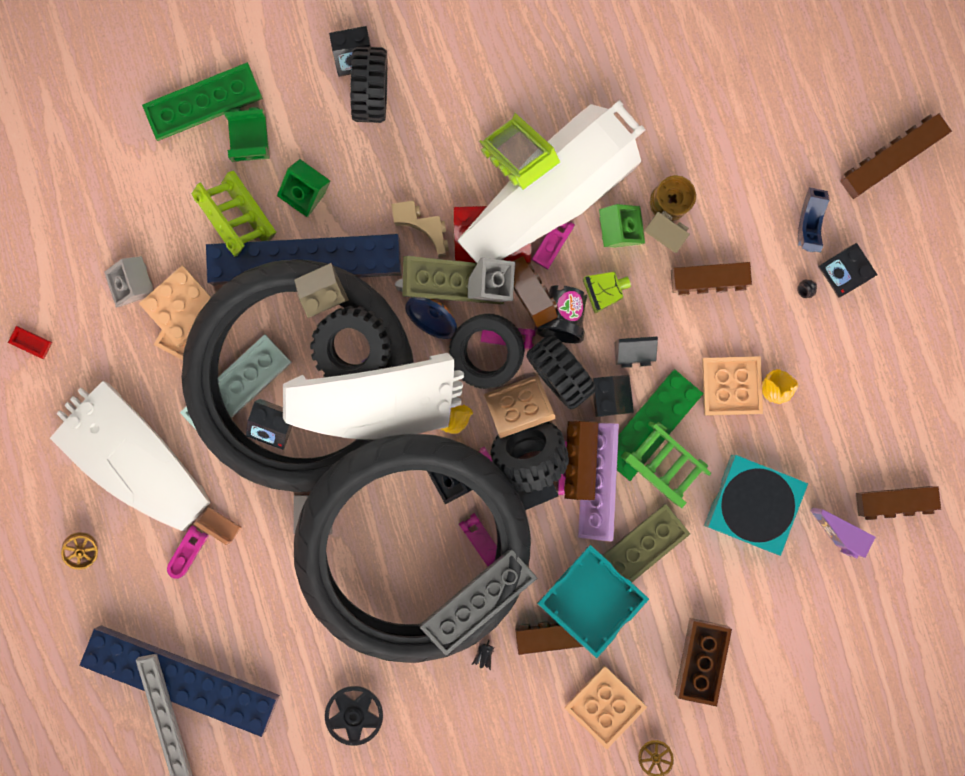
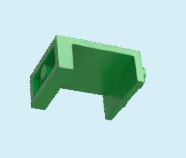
(247, 134)

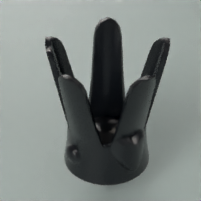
(484, 655)

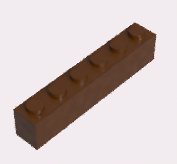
(895, 156)

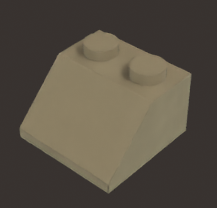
(667, 232)
(320, 290)

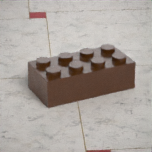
(703, 662)

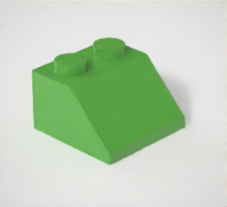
(621, 226)

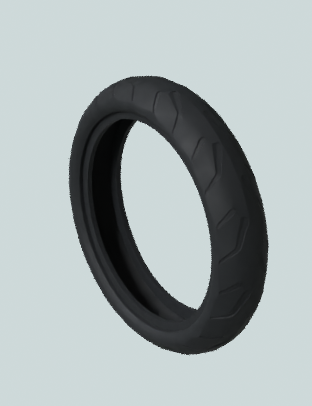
(201, 371)
(351, 473)

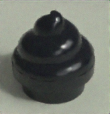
(807, 288)

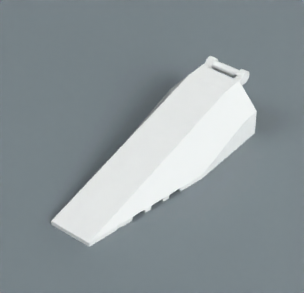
(593, 159)

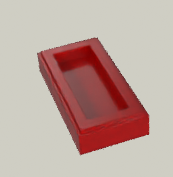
(30, 342)

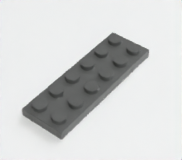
(474, 603)

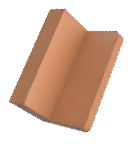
(218, 526)

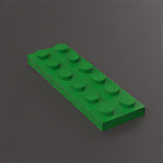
(202, 101)
(667, 406)

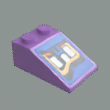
(848, 537)

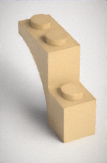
(406, 215)

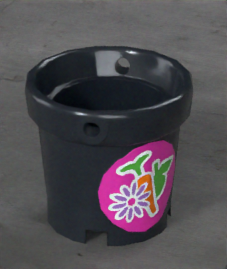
(570, 313)

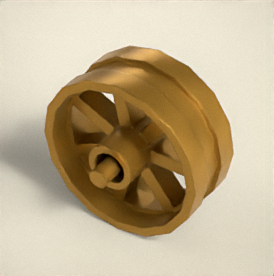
(79, 550)
(656, 758)

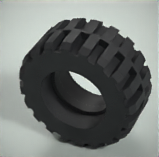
(369, 84)
(356, 319)
(561, 371)
(535, 471)

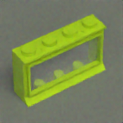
(519, 152)

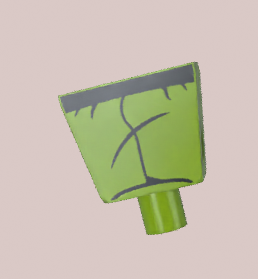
(605, 289)

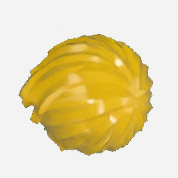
(779, 386)
(458, 419)

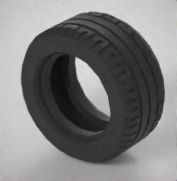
(509, 334)

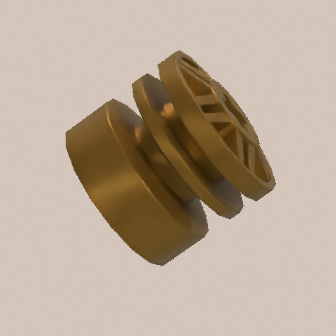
(679, 190)

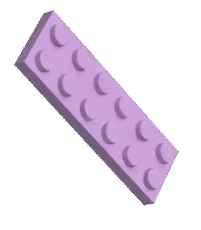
(597, 515)

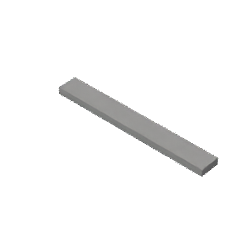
(163, 715)

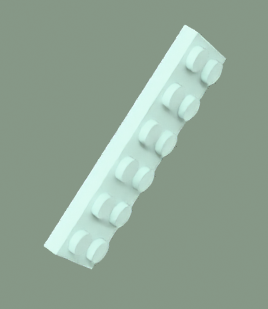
(249, 375)

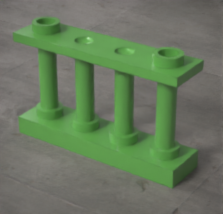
(648, 471)

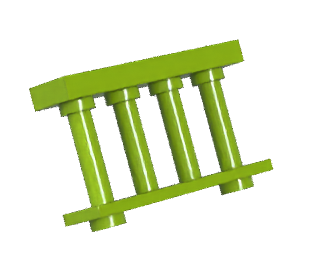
(246, 204)

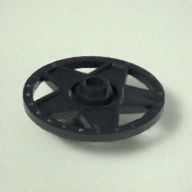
(353, 715)

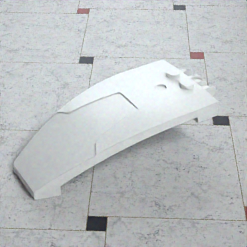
(376, 402)
(128, 458)

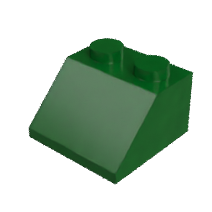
(303, 187)

